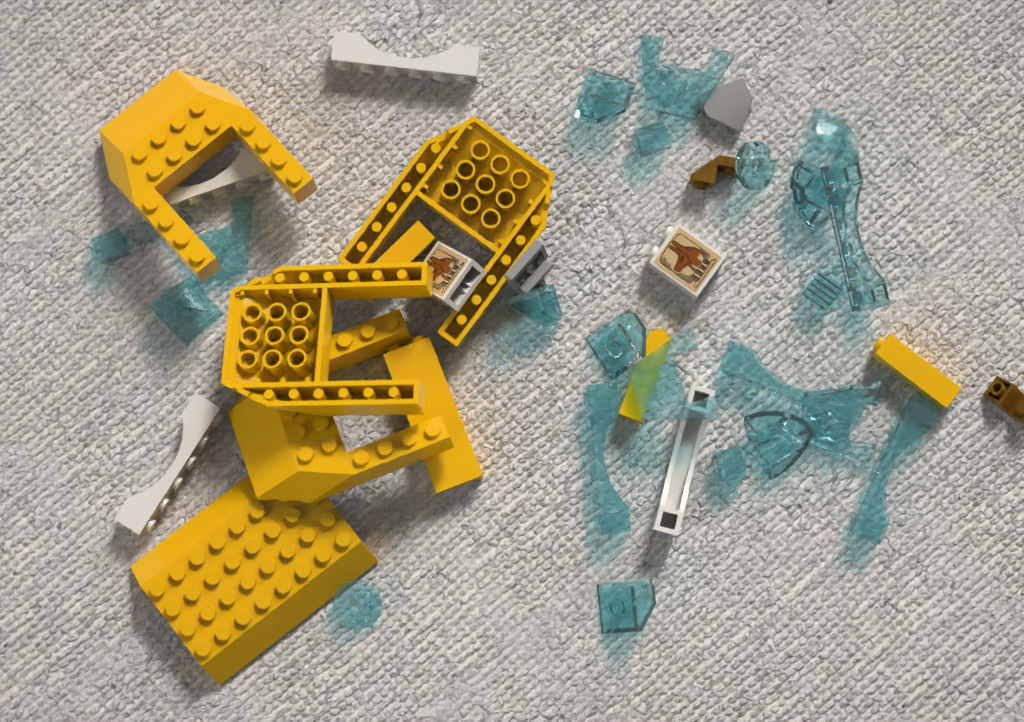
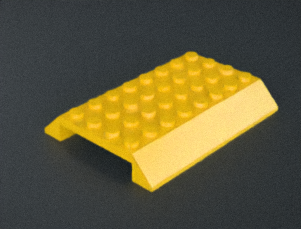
(249, 573)

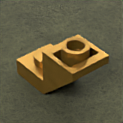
(706, 175)
(1007, 398)

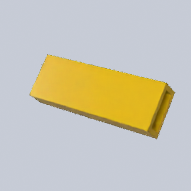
(420, 362)

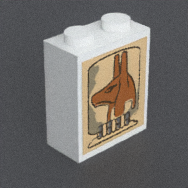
(685, 260)
(453, 275)

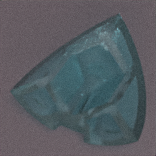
(833, 135)
(809, 194)
(778, 439)

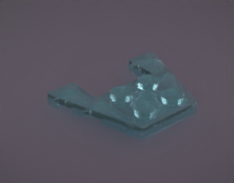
(675, 88)
(231, 243)
(659, 386)
(831, 415)

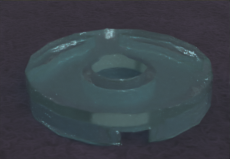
(744, 165)
(357, 619)

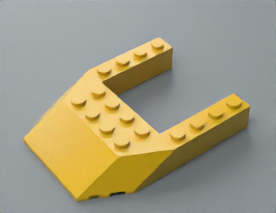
(174, 134)
(481, 189)
(284, 332)
(305, 453)

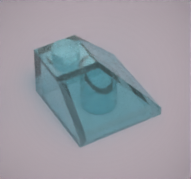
(603, 97)
(537, 306)
(186, 310)
(619, 343)
(625, 605)

